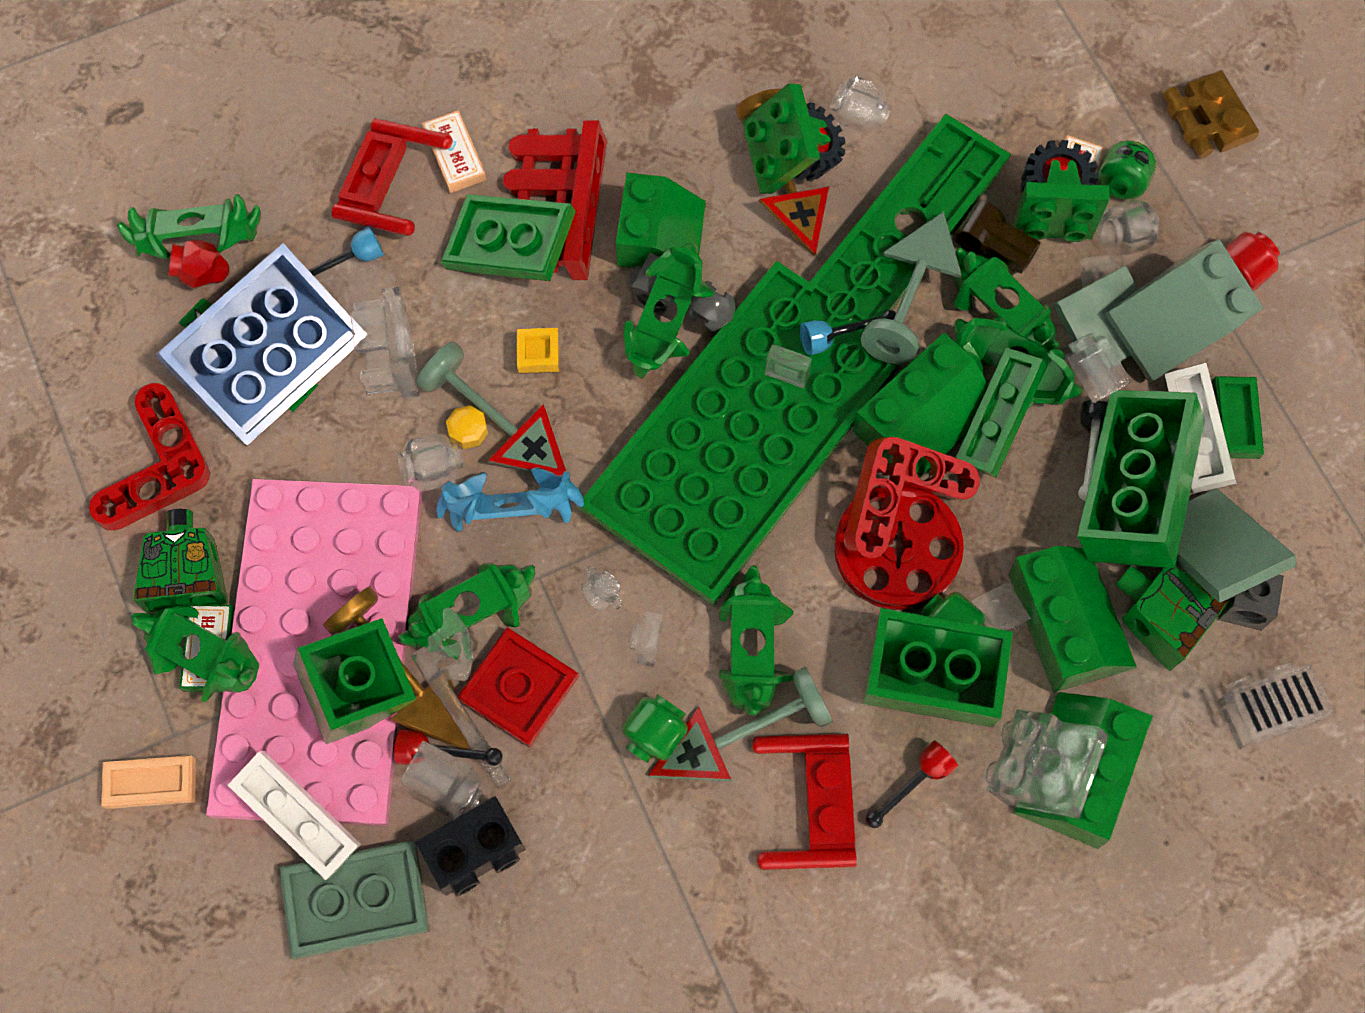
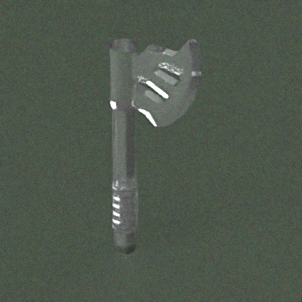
(438, 678)

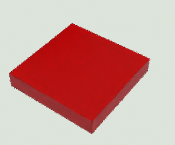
(518, 687)

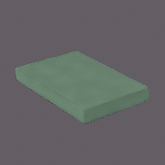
(1228, 548)
(365, 902)

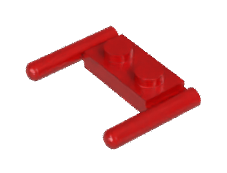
(374, 172)
(828, 801)

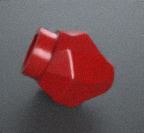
(197, 264)

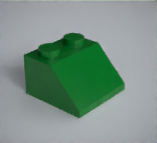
(655, 218)
(353, 680)

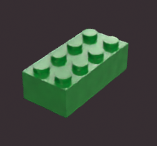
(1142, 478)

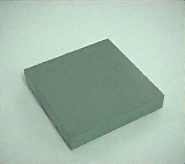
(1086, 308)

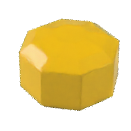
(467, 427)

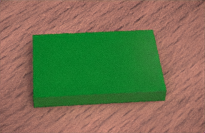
(508, 237)

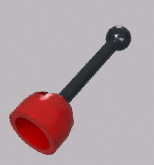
(409, 741)
(934, 764)

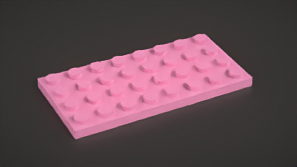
(300, 563)

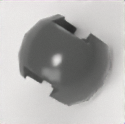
(714, 310)

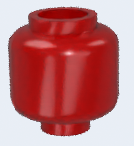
(1254, 257)

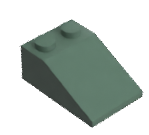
(1184, 310)

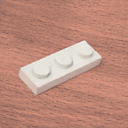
(1213, 461)
(294, 814)

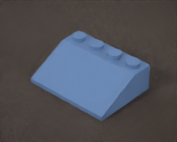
(261, 345)

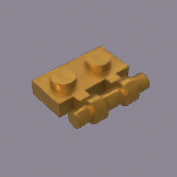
(1219, 109)

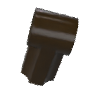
(988, 232)

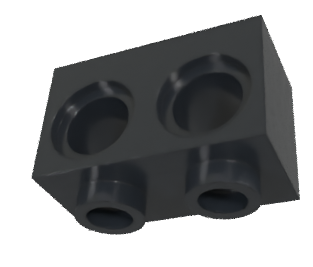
(466, 836)

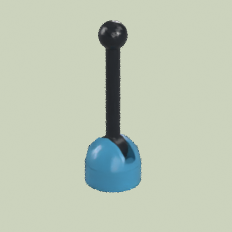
(363, 246)
(818, 335)

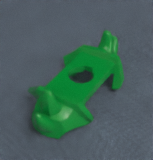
(227, 220)
(982, 277)
(656, 341)
(986, 342)
(495, 586)
(221, 662)
(753, 678)

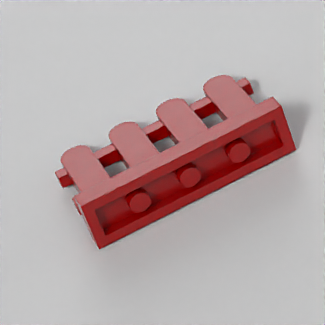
(580, 183)

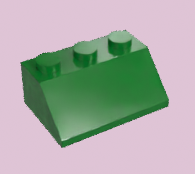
(926, 402)
(1070, 617)
(938, 668)
(1126, 736)

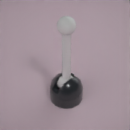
(1092, 420)

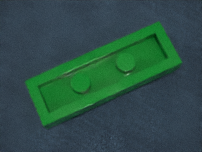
(1001, 411)

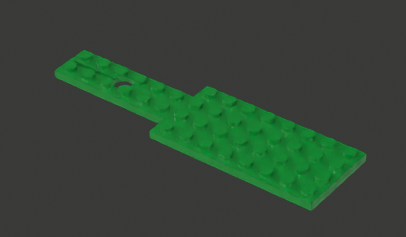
(739, 446)

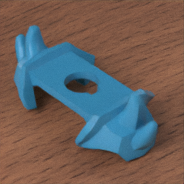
(468, 502)

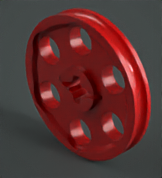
(914, 559)

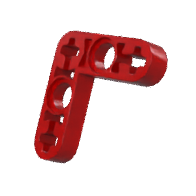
(172, 462)
(900, 472)

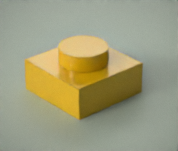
(537, 350)

